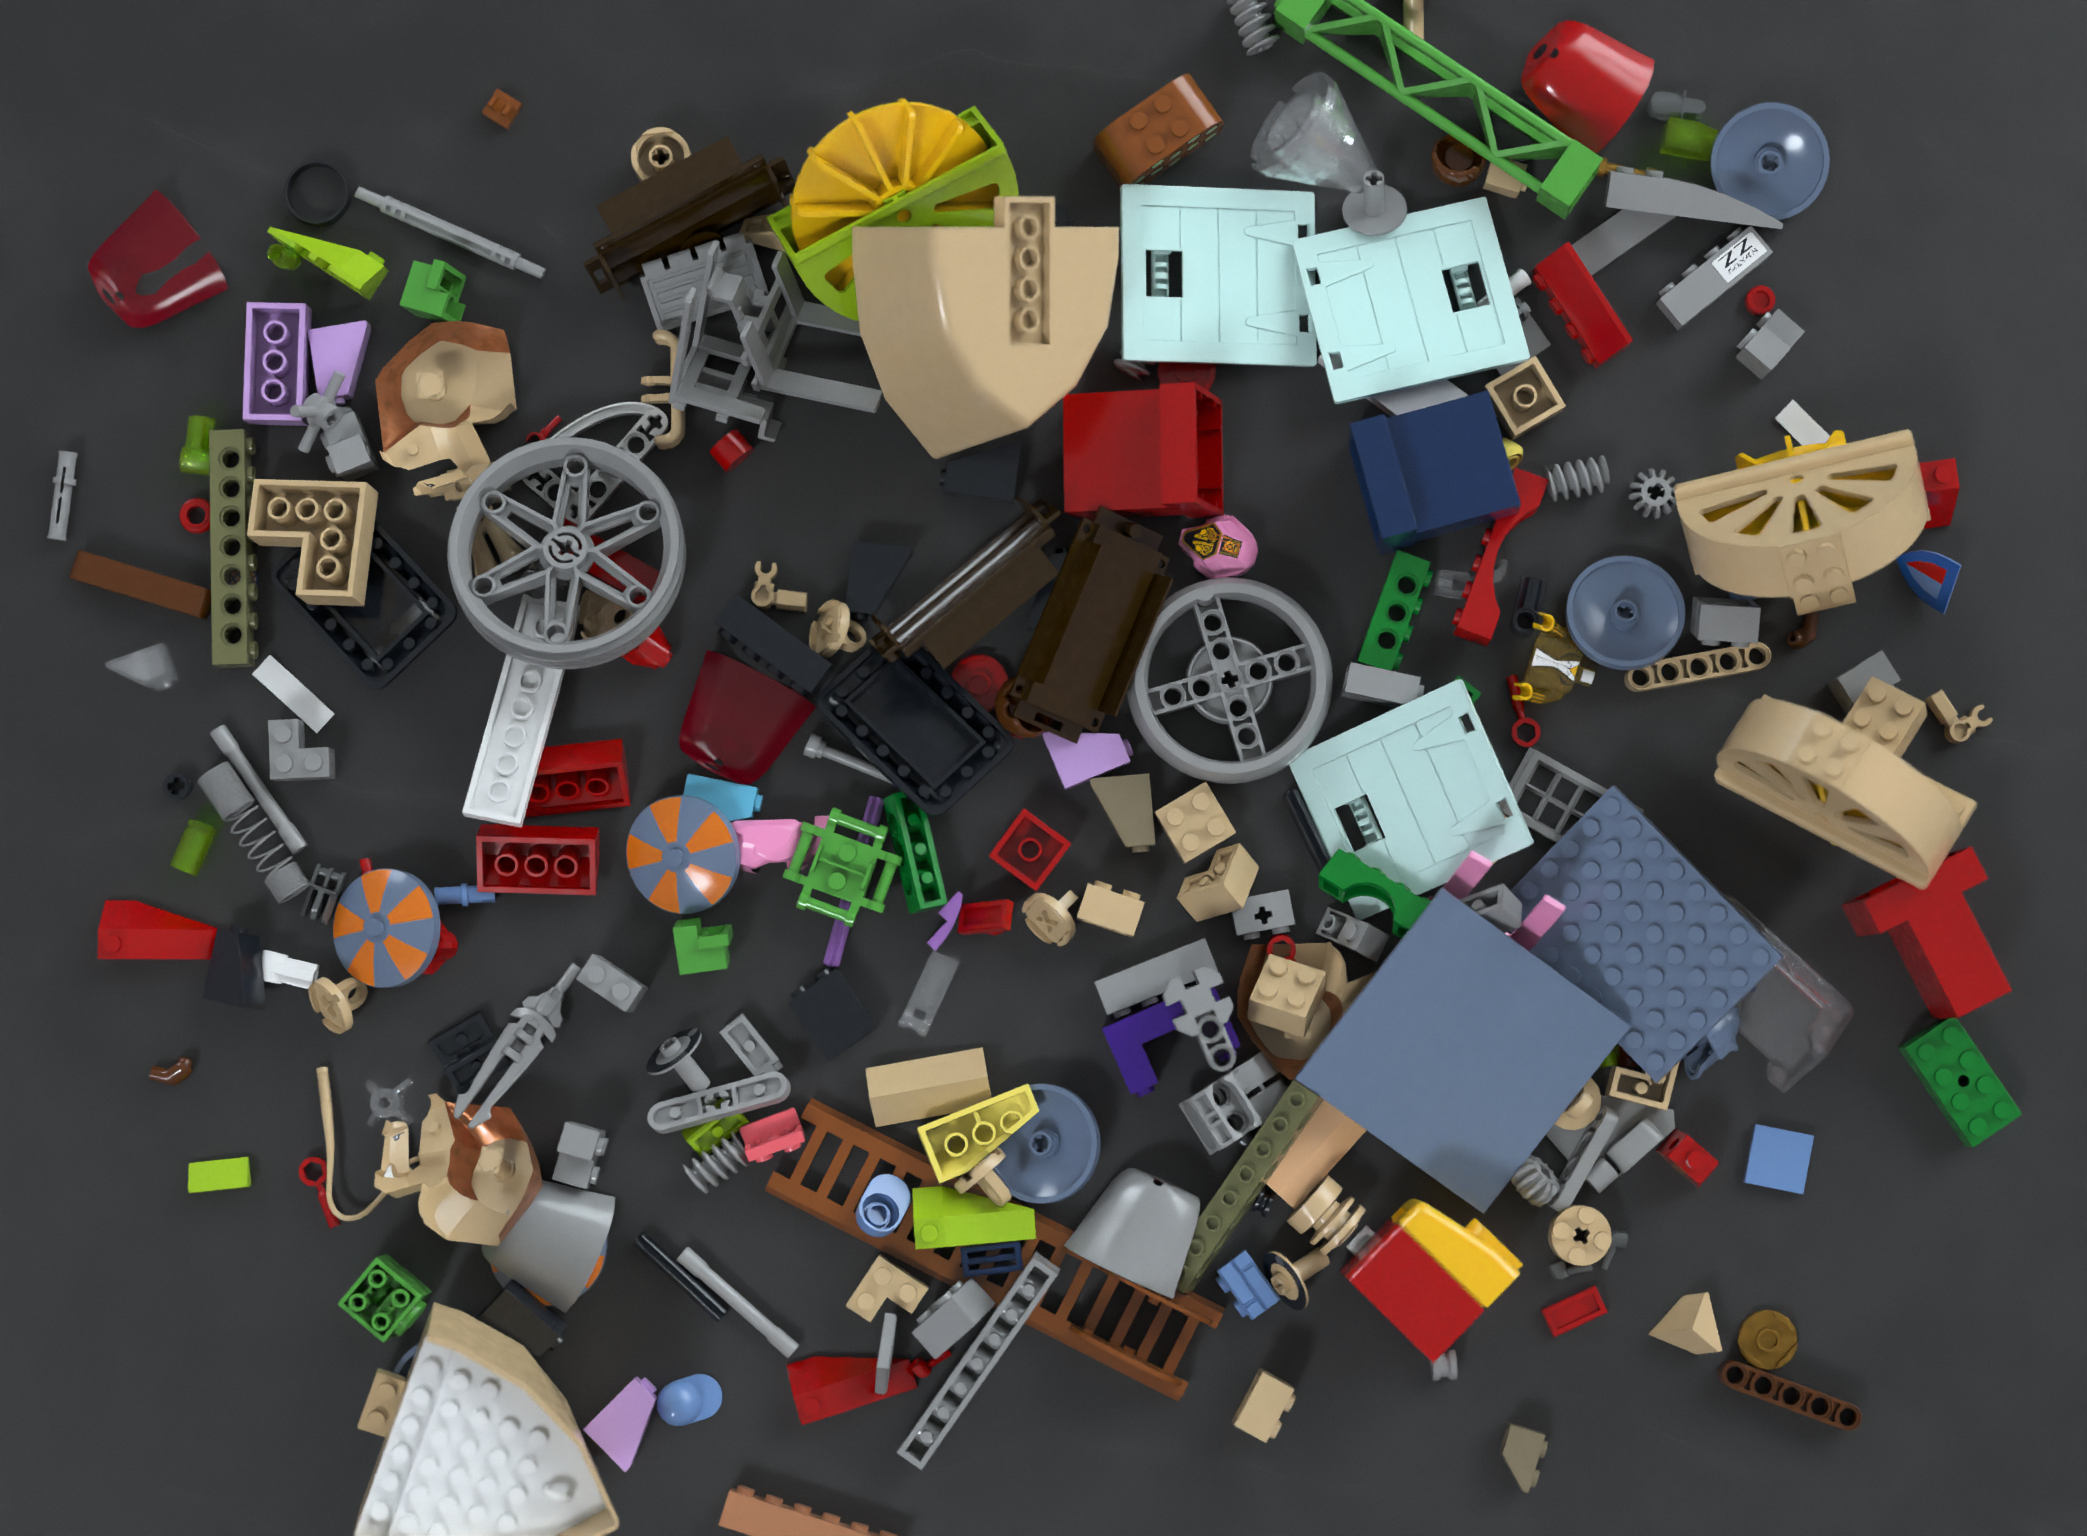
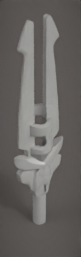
(537, 1017)

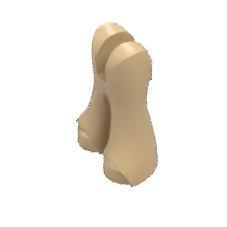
(501, 540)

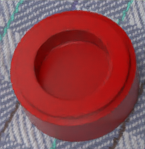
(1760, 300)

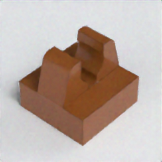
(502, 109)

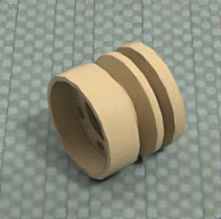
(1326, 1215)

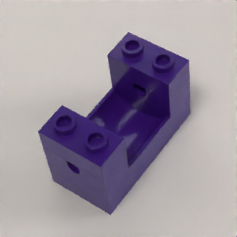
(1129, 1034)

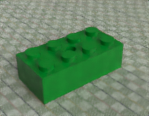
(1939, 1059)

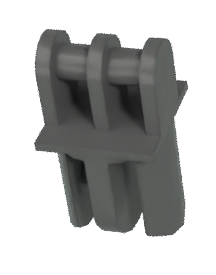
(1676, 105)
(322, 894)

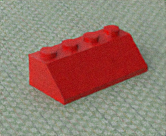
(1581, 305)
(580, 778)
(537, 859)

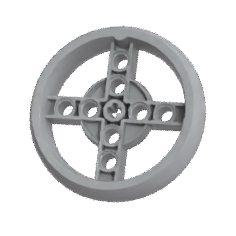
(1309, 656)

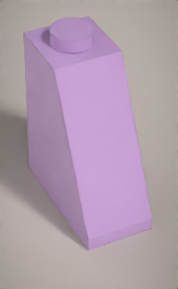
(342, 350)
(1089, 758)
(624, 1422)

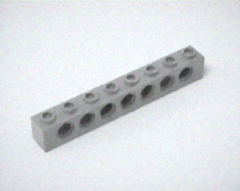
(978, 1360)

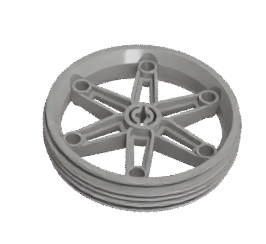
(566, 453)

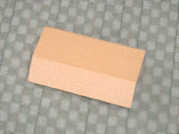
(1314, 1153)

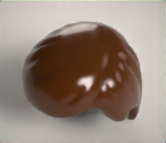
(1455, 162)
(1004, 708)

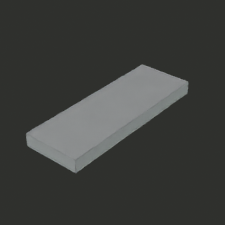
(1617, 237)

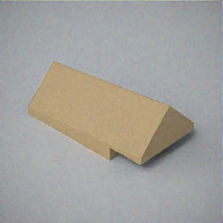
(927, 1086)

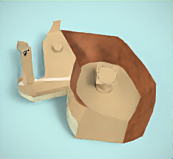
(437, 393)
(1282, 1048)
(459, 1178)

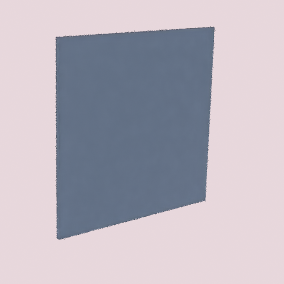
(1462, 1050)

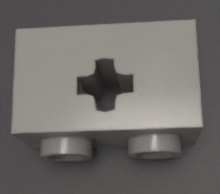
(1276, 903)

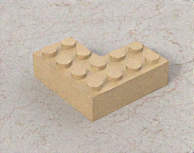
(330, 524)

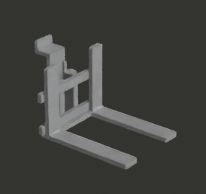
(756, 314)
(709, 387)

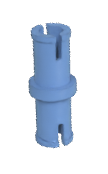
(461, 895)

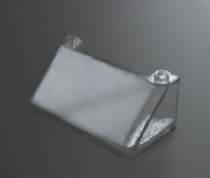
(1791, 1014)

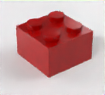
(1030, 850)

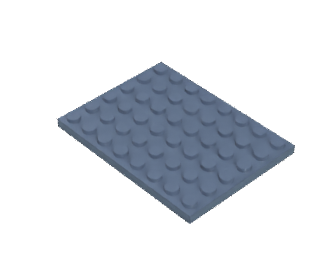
(1644, 932)

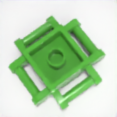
(842, 867)

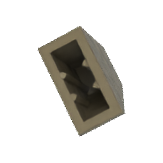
(1128, 807)

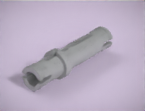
(64, 483)

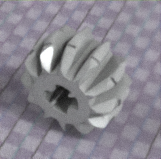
(1646, 484)
(1536, 1181)

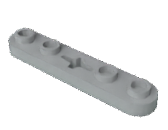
(699, 1108)

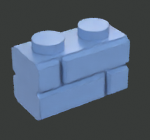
(1247, 1284)

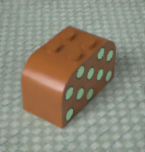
(1157, 132)

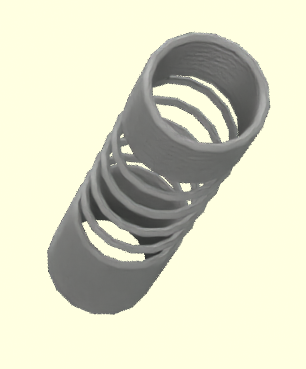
(230, 799)

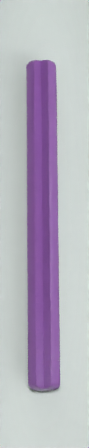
(840, 931)

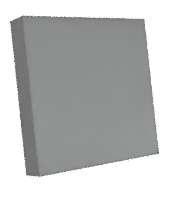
(885, 1353)

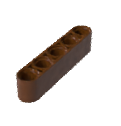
(141, 584)
(1802, 1402)

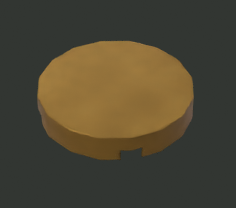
(1767, 1339)

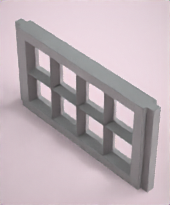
(1521, 780)

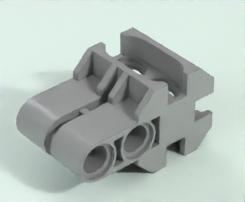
(1201, 1007)
(1230, 1090)

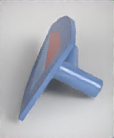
(1930, 576)

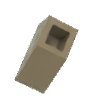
(1521, 1451)

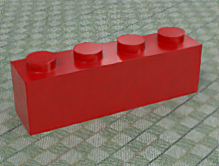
(637, 569)

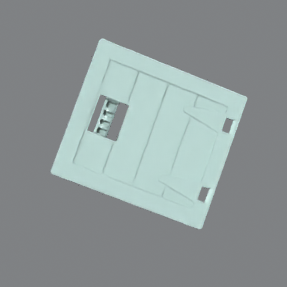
(1236, 276)
(1390, 308)
(1428, 789)

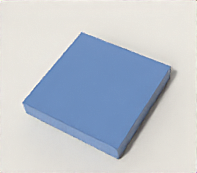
(1778, 1159)

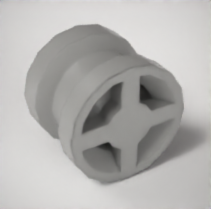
(1444, 1366)

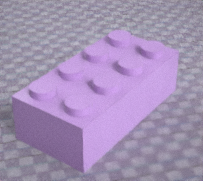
(276, 362)

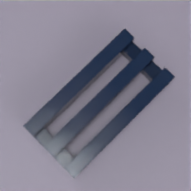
(1017, 1255)

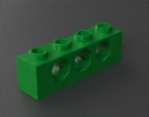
(1402, 567)
(915, 844)

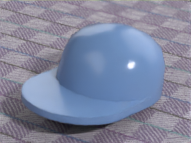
(882, 1205)
(689, 1400)

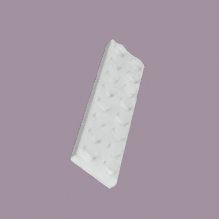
(516, 727)

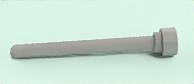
(817, 748)

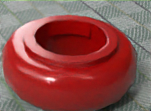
(185, 511)

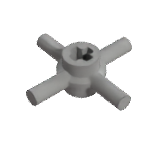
(320, 411)

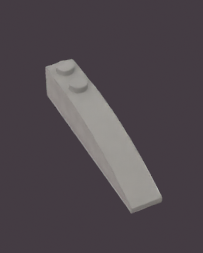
(1678, 198)

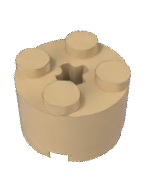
(652, 145)
(1596, 1239)

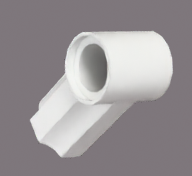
(280, 968)

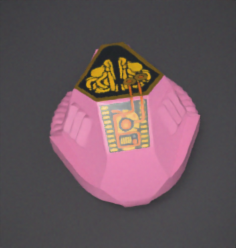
(1220, 547)

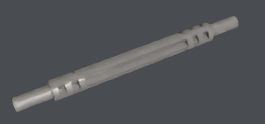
(450, 232)

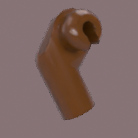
(1804, 634)
(173, 1075)

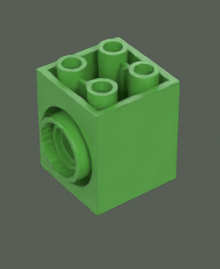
(386, 1298)

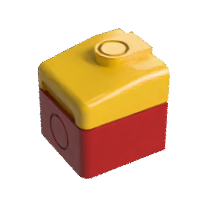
(1431, 1274)

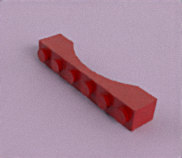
(1480, 610)

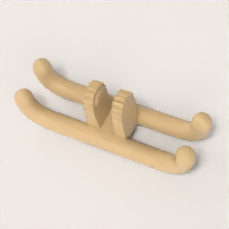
(677, 430)

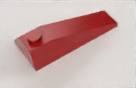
(148, 933)
(839, 1384)

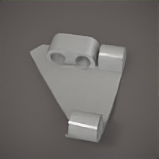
(1633, 1137)

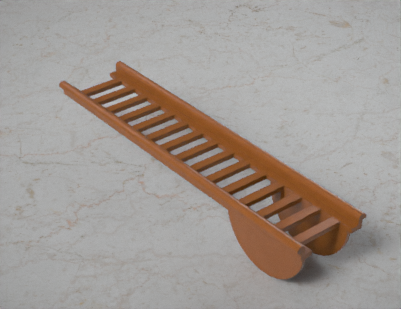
(950, 1271)

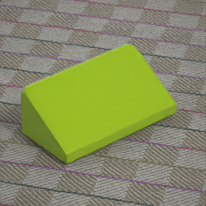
(704, 1135)
(219, 1175)

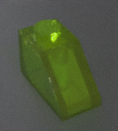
(1687, 139)

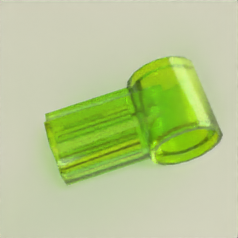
(195, 454)

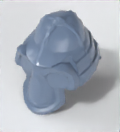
(1713, 1046)

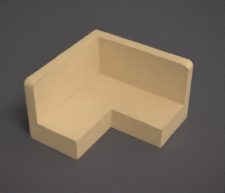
(1222, 887)

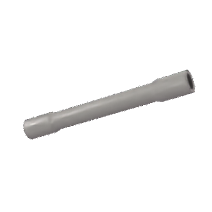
(285, 828)
(701, 1270)

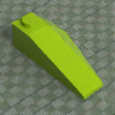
(348, 265)
(956, 1219)

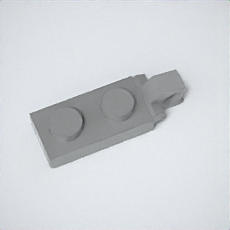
(750, 1046)

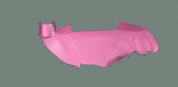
(773, 841)

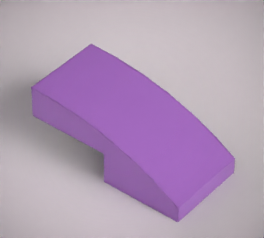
(949, 913)

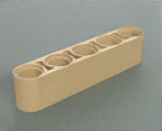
(1711, 664)

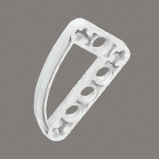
(611, 481)

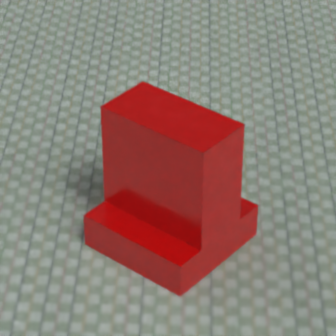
(1144, 452)
(1936, 935)

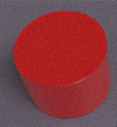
(731, 450)

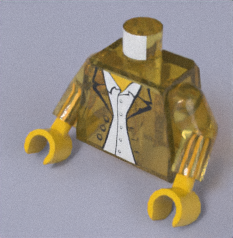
(1552, 665)

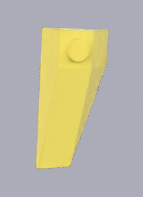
(968, 1136)

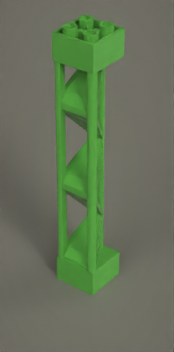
(1576, 162)

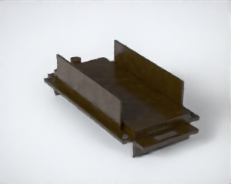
(692, 196)
(976, 592)
(1093, 626)

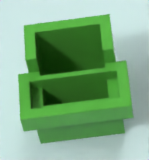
(434, 291)
(701, 948)

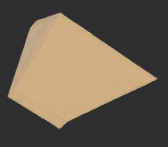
(1690, 1325)

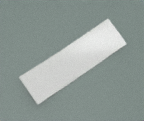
(1801, 425)
(293, 693)

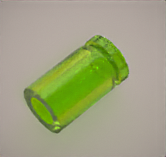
(193, 847)

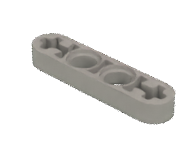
(1584, 1157)

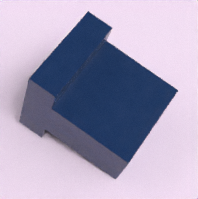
(1432, 471)

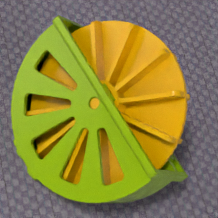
(888, 170)

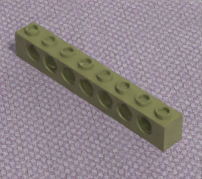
(221, 447)
(1247, 1180)

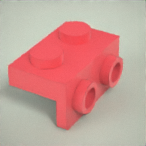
(772, 1134)

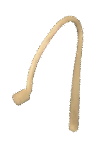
(327, 1117)

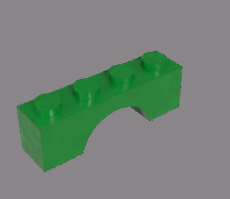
(1349, 877)

